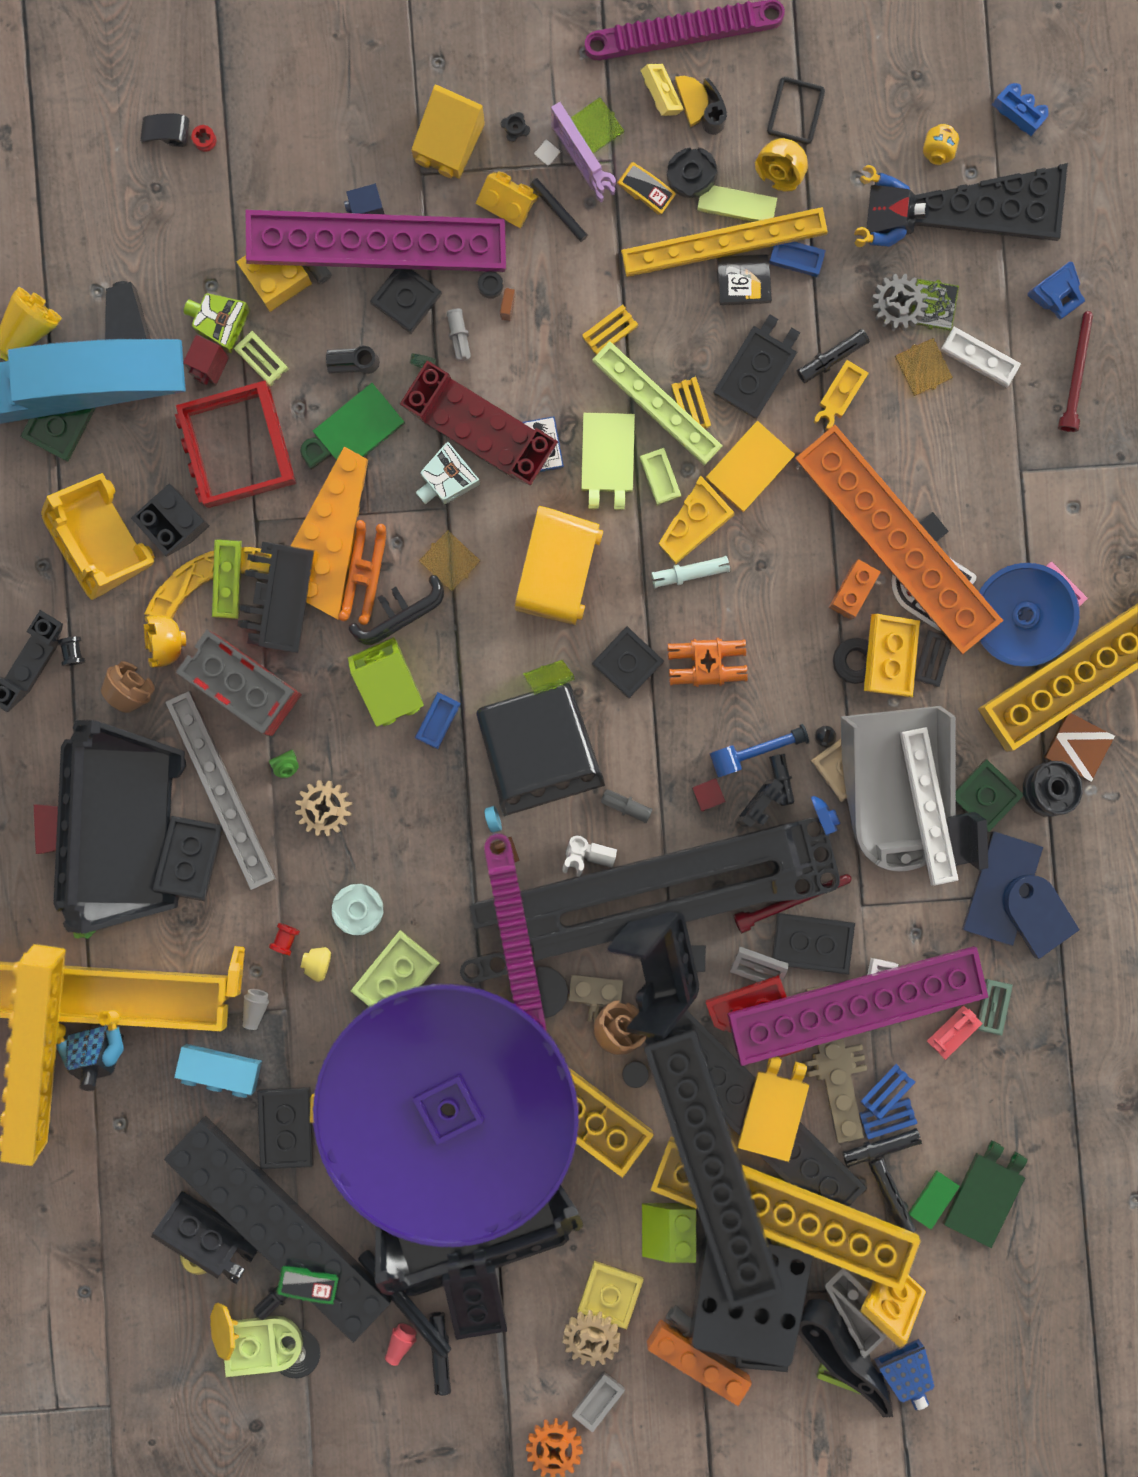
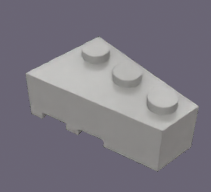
(848, 1294)

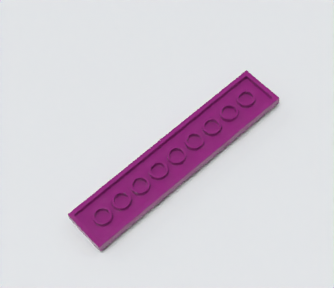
(375, 241)
(857, 1005)

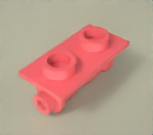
(954, 1032)

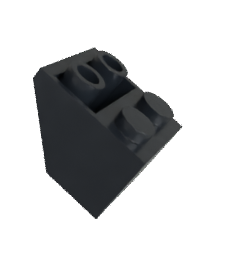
(170, 521)

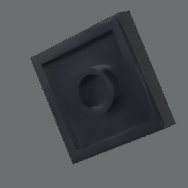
(406, 298)
(627, 662)

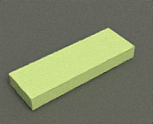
(737, 204)

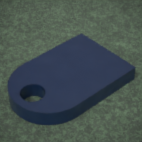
(1040, 915)

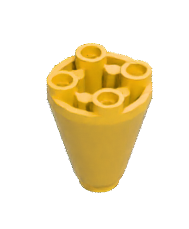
(25, 321)

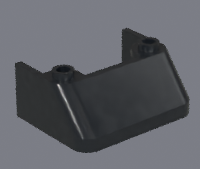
(668, 970)

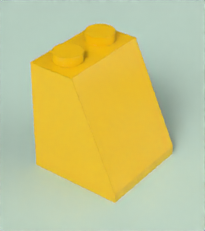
(448, 132)

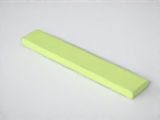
(657, 403)

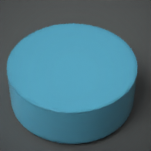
(493, 819)

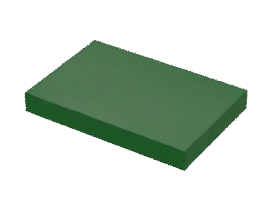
(359, 424)

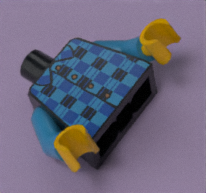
(92, 1051)

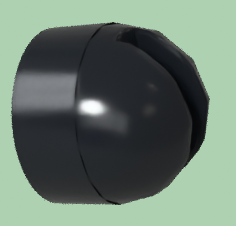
(820, 733)

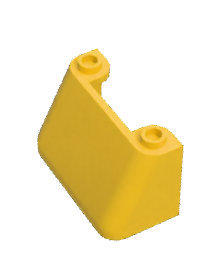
(94, 536)
(557, 566)

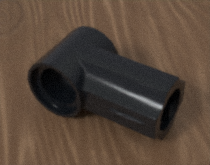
(349, 360)

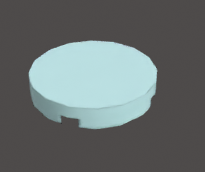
(357, 909)

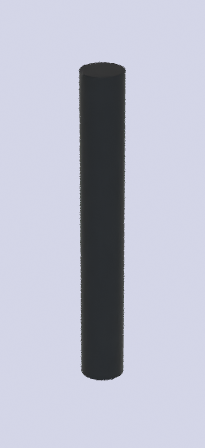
(558, 209)

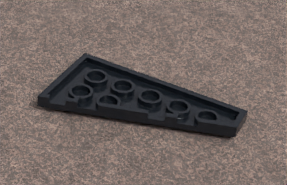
(1006, 205)

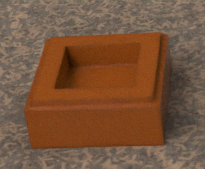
(507, 304)

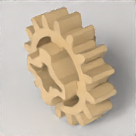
(321, 820)
(591, 1338)

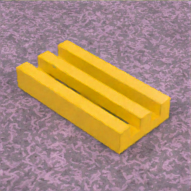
(626, 318)
(694, 383)

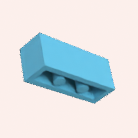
(218, 1070)

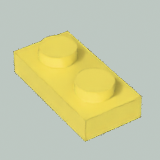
(661, 89)

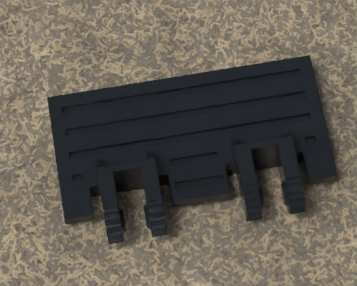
(282, 596)

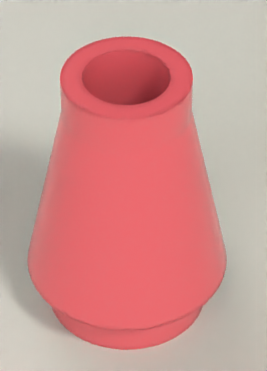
(400, 1342)

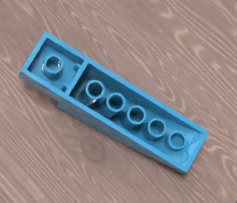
(87, 375)

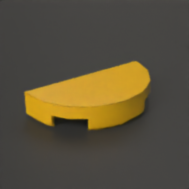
(693, 98)

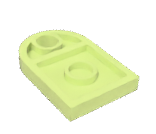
(261, 1346)

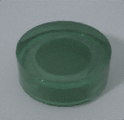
(419, 360)

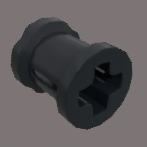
(71, 651)

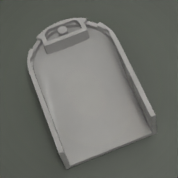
(879, 782)

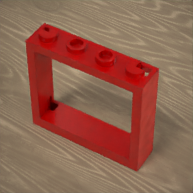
(190, 443)

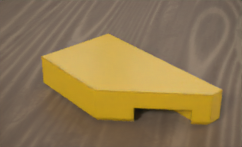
(235, 972)

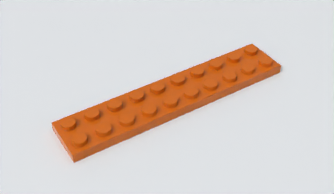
(898, 539)

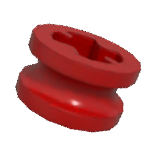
(198, 131)

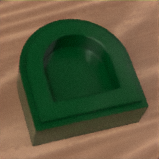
(314, 452)

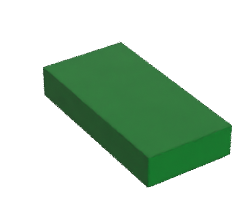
(933, 1199)

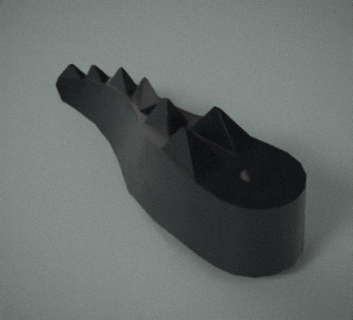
(832, 1344)

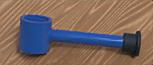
(728, 759)

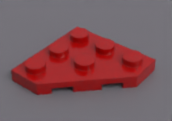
(742, 998)

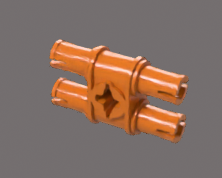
(717, 672)

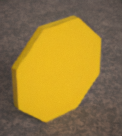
(223, 1331)

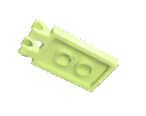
(607, 456)

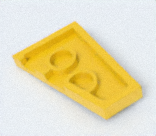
(697, 520)

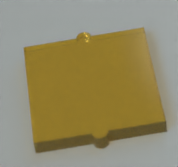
(923, 367)
(449, 560)

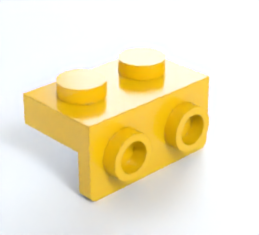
(506, 198)

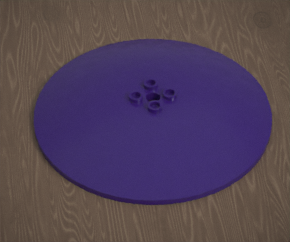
(433, 1172)

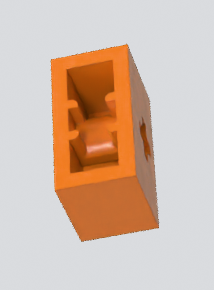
(854, 589)

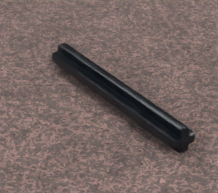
(410, 1311)

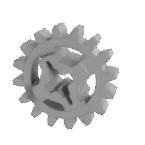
(899, 292)

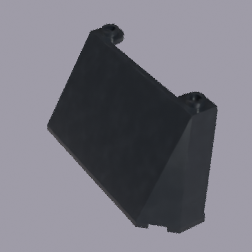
(112, 825)
(418, 1268)

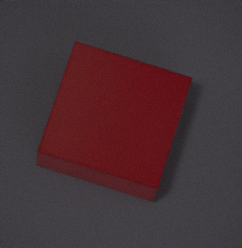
(708, 794)

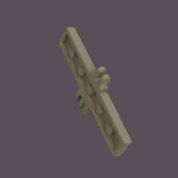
(835, 1066)

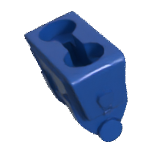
(1057, 286)

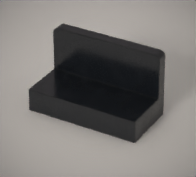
(969, 839)

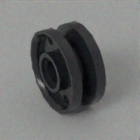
(1066, 787)

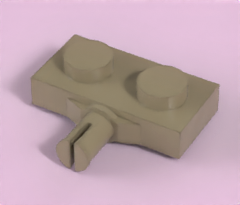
(594, 992)

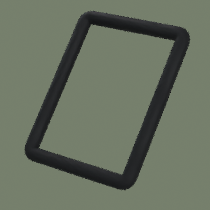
(776, 103)

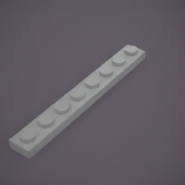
(220, 790)

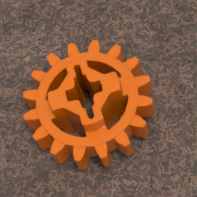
(559, 1440)

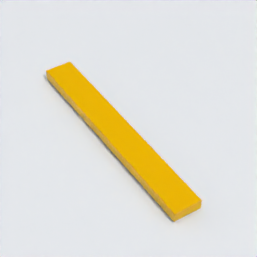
(724, 242)

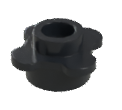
(510, 121)

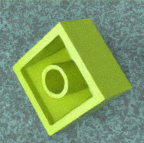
(669, 1232)

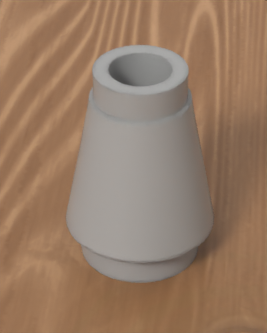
(254, 1008)

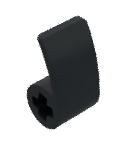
(714, 109)
(167, 127)

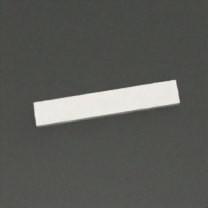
(928, 806)

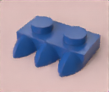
(1021, 108)
(828, 818)

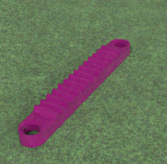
(684, 29)
(513, 929)

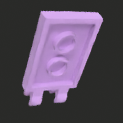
(581, 152)

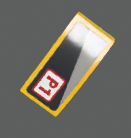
(646, 187)

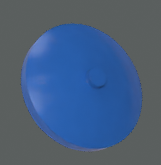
(1036, 612)

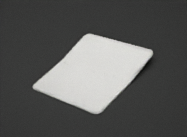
(547, 152)

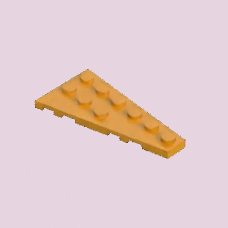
(331, 531)

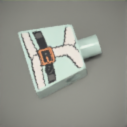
(446, 476)

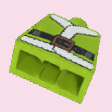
(218, 319)

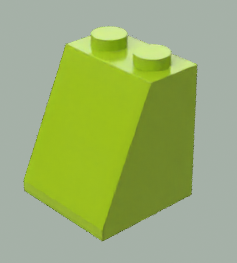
(385, 682)

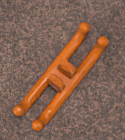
(363, 573)

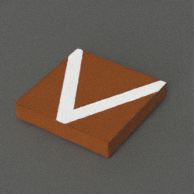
(1080, 746)

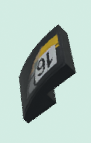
(744, 279)

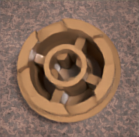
(126, 688)

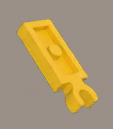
(841, 392)

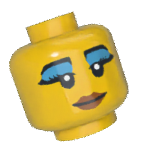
(941, 144)

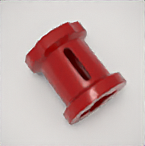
(284, 939)

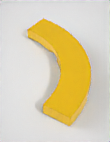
(192, 576)

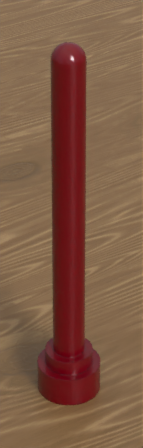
(1069, 421)
(746, 920)

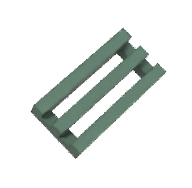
(1003, 1010)

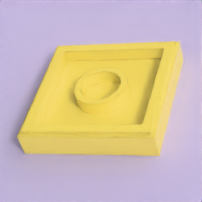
(611, 1292)

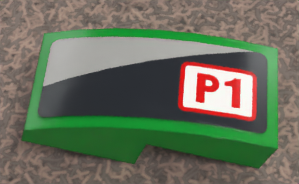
(307, 1285)

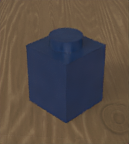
(364, 201)

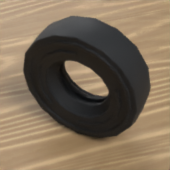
(840, 662)

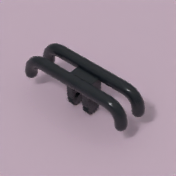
(404, 617)

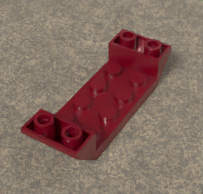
(477, 424)

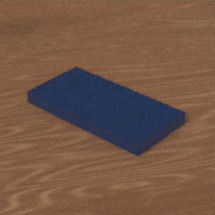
(1006, 862)

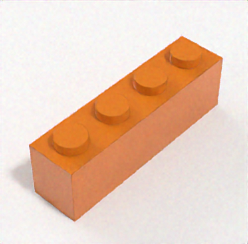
(699, 1364)

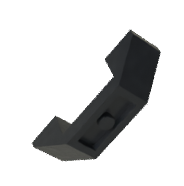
(31, 660)

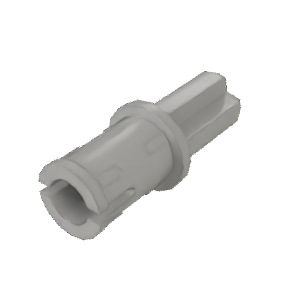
(458, 334)

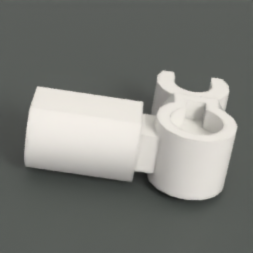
(579, 849)

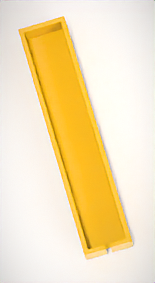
(137, 995)

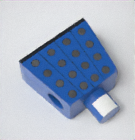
(908, 1373)

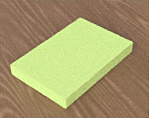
(396, 969)

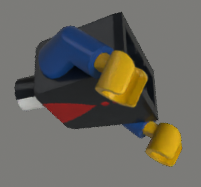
(890, 210)

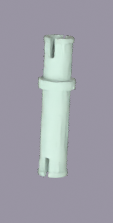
(690, 572)

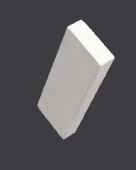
(980, 357)

